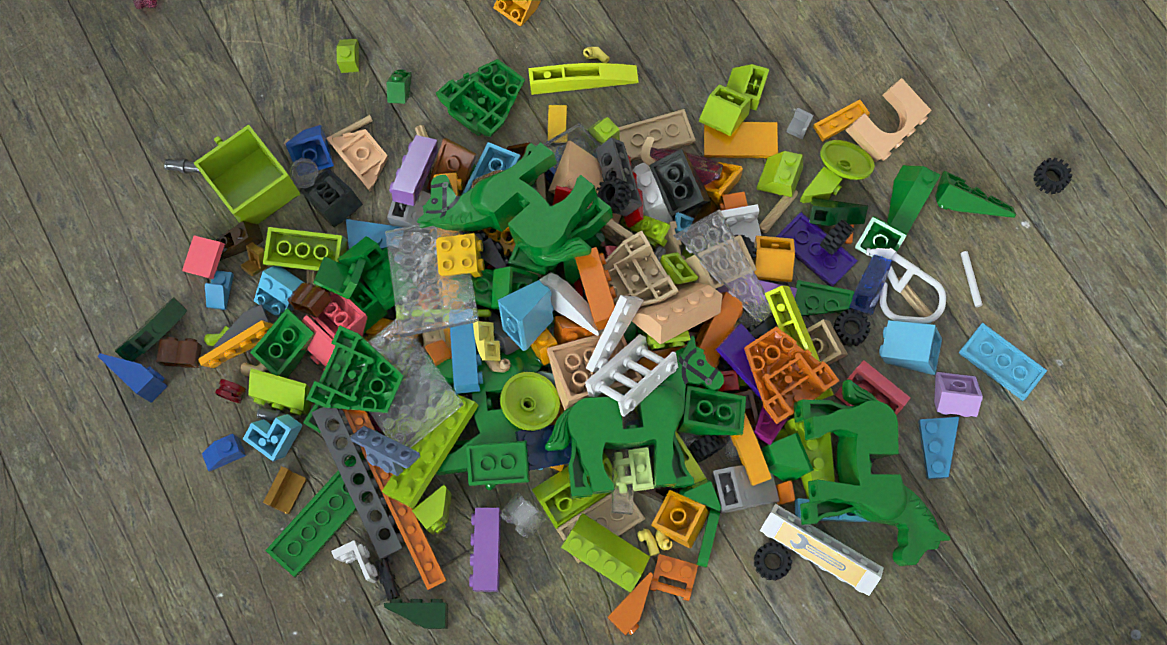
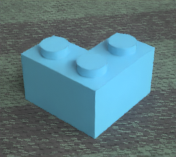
(273, 439)

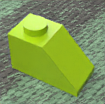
(348, 55)
(823, 186)
(677, 268)

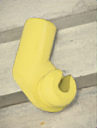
(595, 53)
(663, 541)

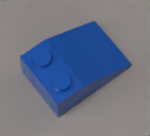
(142, 380)

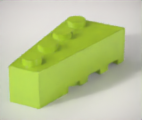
(818, 452)

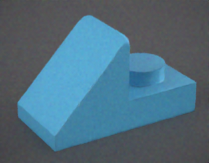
(218, 290)

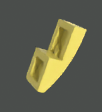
(484, 337)

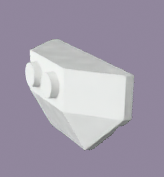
(653, 202)

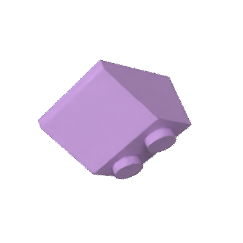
(957, 394)

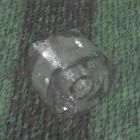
(523, 515)

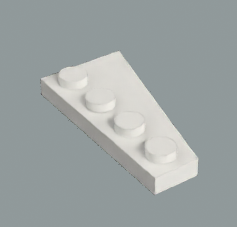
(617, 324)

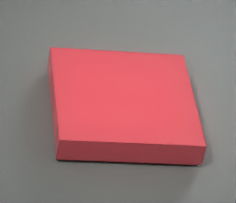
(203, 257)

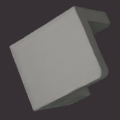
(800, 123)

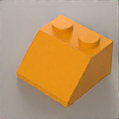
(680, 518)

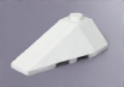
(570, 302)

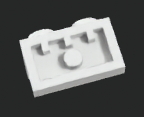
(743, 221)
(354, 551)

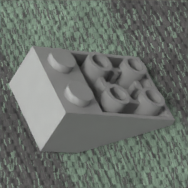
(407, 215)
(737, 493)

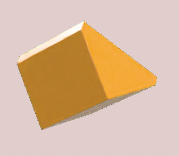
(729, 178)

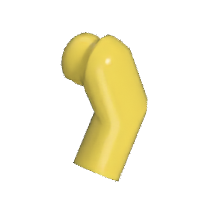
(651, 542)

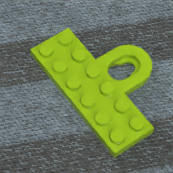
(433, 449)

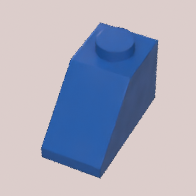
(223, 452)

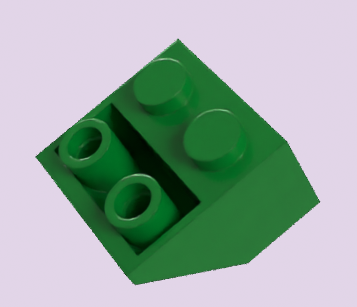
(368, 304)

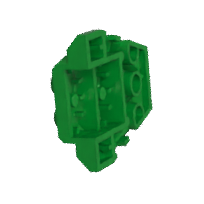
(482, 98)
(356, 376)

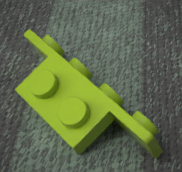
(652, 229)

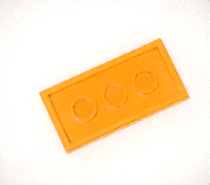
(747, 141)

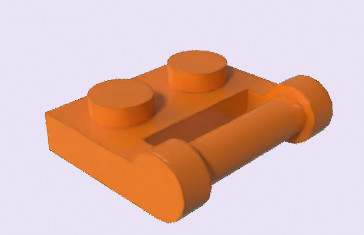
(674, 570)

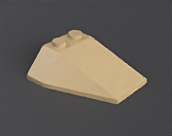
(638, 272)

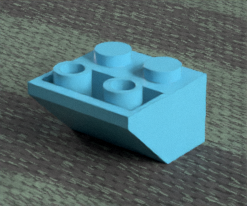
(275, 288)

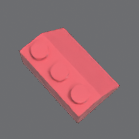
(343, 313)
(320, 345)
(878, 385)

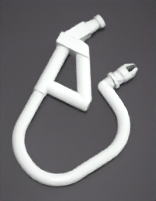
(899, 286)

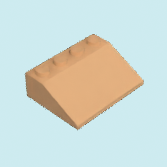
(574, 163)
(679, 312)
(570, 371)

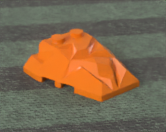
(786, 373)

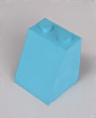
(526, 313)
(911, 346)

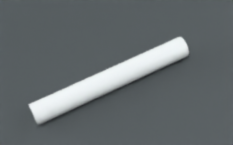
(971, 279)

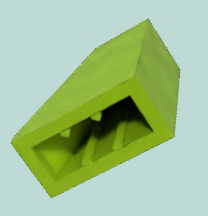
(604, 130)

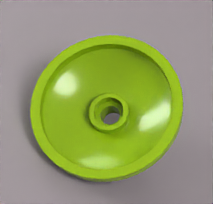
(847, 160)
(537, 393)

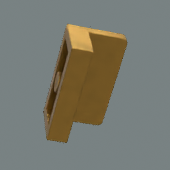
(285, 490)

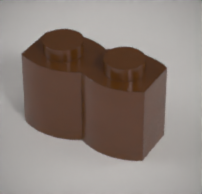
(310, 299)
(179, 353)

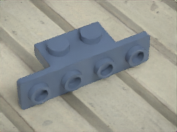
(384, 451)

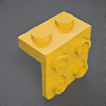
(460, 255)

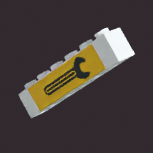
(822, 550)

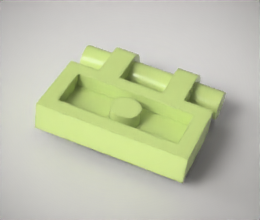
(640, 468)

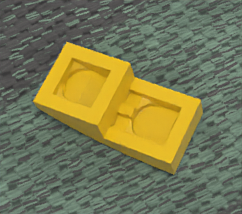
(556, 120)

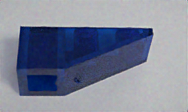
(871, 285)

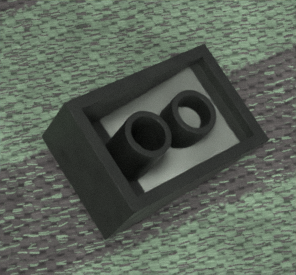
(679, 183)
(332, 197)

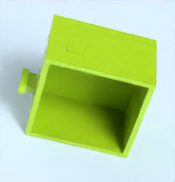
(247, 176)

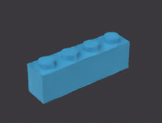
(465, 359)

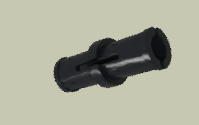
(387, 579)

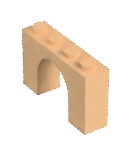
(910, 111)

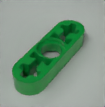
(708, 537)

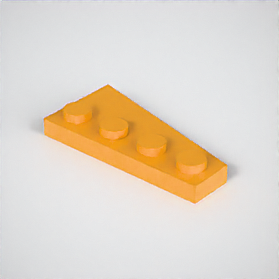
(237, 345)

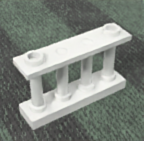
(625, 360)

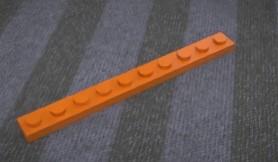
(402, 514)

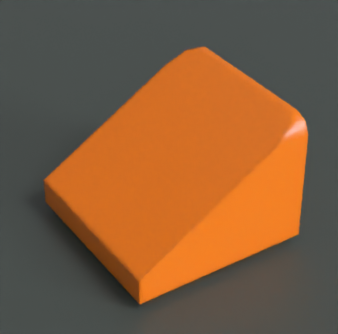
(438, 351)
(785, 493)

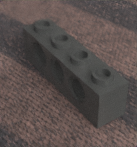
(615, 163)

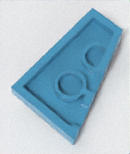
(358, 230)
(938, 445)

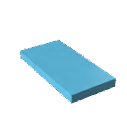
(1002, 361)

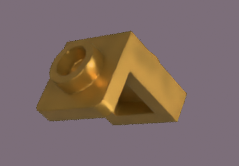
(255, 262)

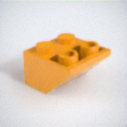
(517, 10)
(774, 258)

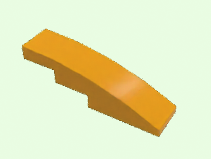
(751, 455)

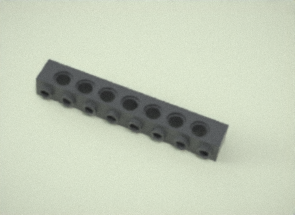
(383, 547)

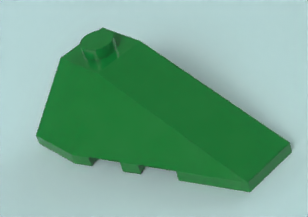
(909, 195)
(958, 196)

